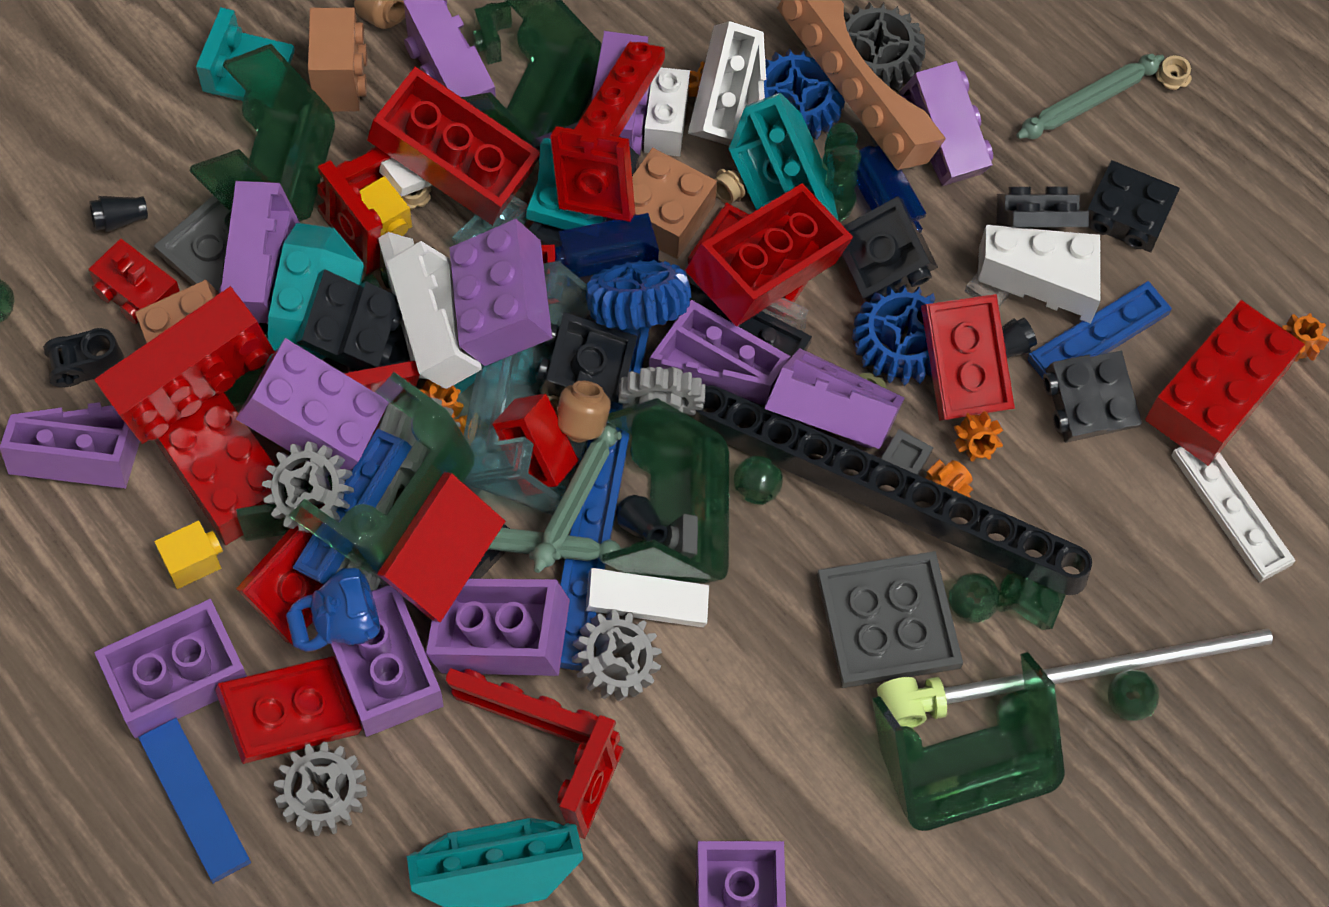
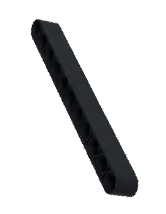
(900, 502)

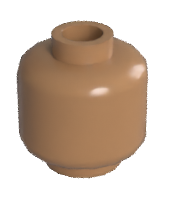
(381, 13)
(583, 411)

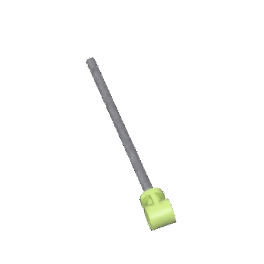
(910, 703)

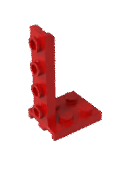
(592, 159)
(344, 205)
(598, 741)

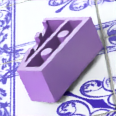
(443, 49)
(945, 98)
(255, 242)
(720, 354)
(834, 400)
(71, 446)

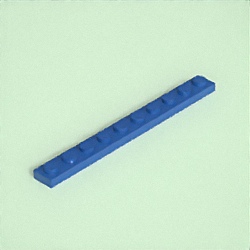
(596, 522)

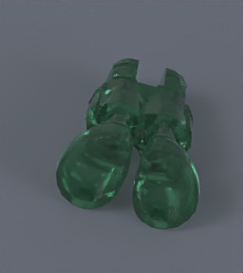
(842, 162)

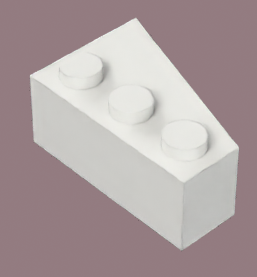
(729, 81)
(1043, 265)
(428, 309)

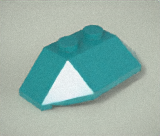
(778, 153)
(303, 256)
(496, 864)

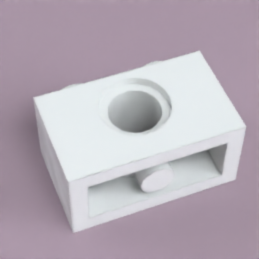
(667, 111)

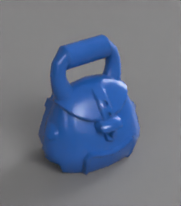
(340, 612)

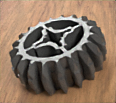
(899, 42)

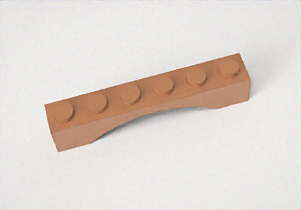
(896, 125)

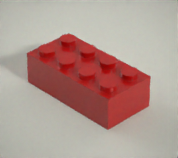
(453, 145)
(768, 254)
(186, 365)
(1224, 382)
(218, 463)

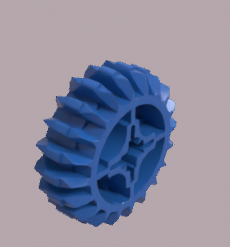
(809, 85)
(638, 294)
(879, 320)

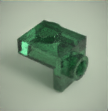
(488, 21)
(1030, 600)

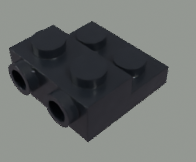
(1131, 206)
(1050, 209)
(887, 250)
(349, 321)
(585, 353)
(1091, 396)

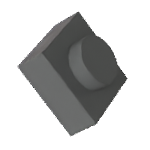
(907, 452)
(683, 535)

